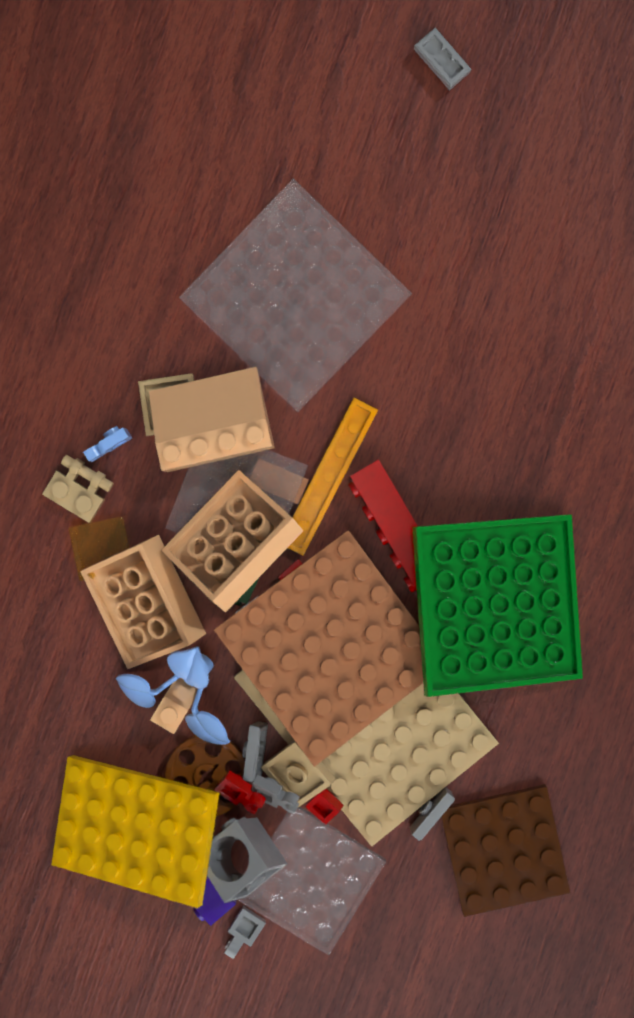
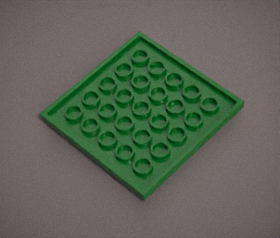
(497, 604)

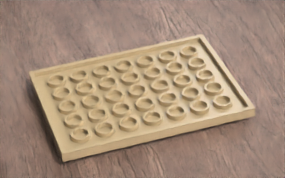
(398, 757)

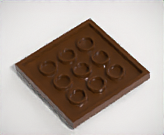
(505, 850)

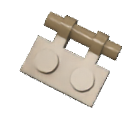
(74, 496)

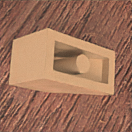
(174, 705)

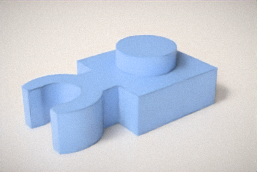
(113, 438)

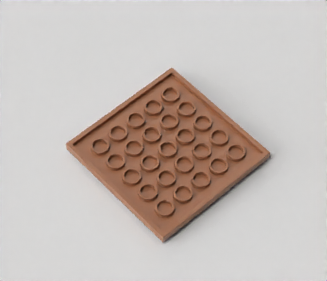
(328, 647)

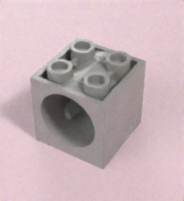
(263, 859)

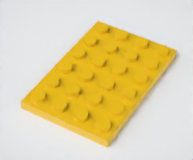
(135, 830)

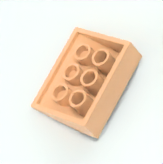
(210, 420)
(232, 540)
(143, 603)

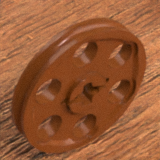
(205, 762)

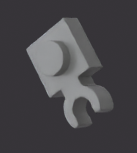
(274, 794)

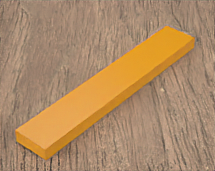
(331, 472)

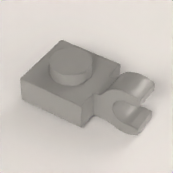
(244, 930)

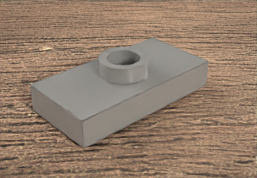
(442, 58)
(254, 751)
(431, 813)

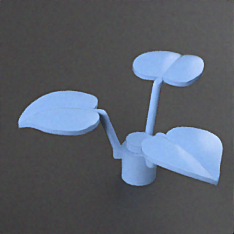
(194, 670)

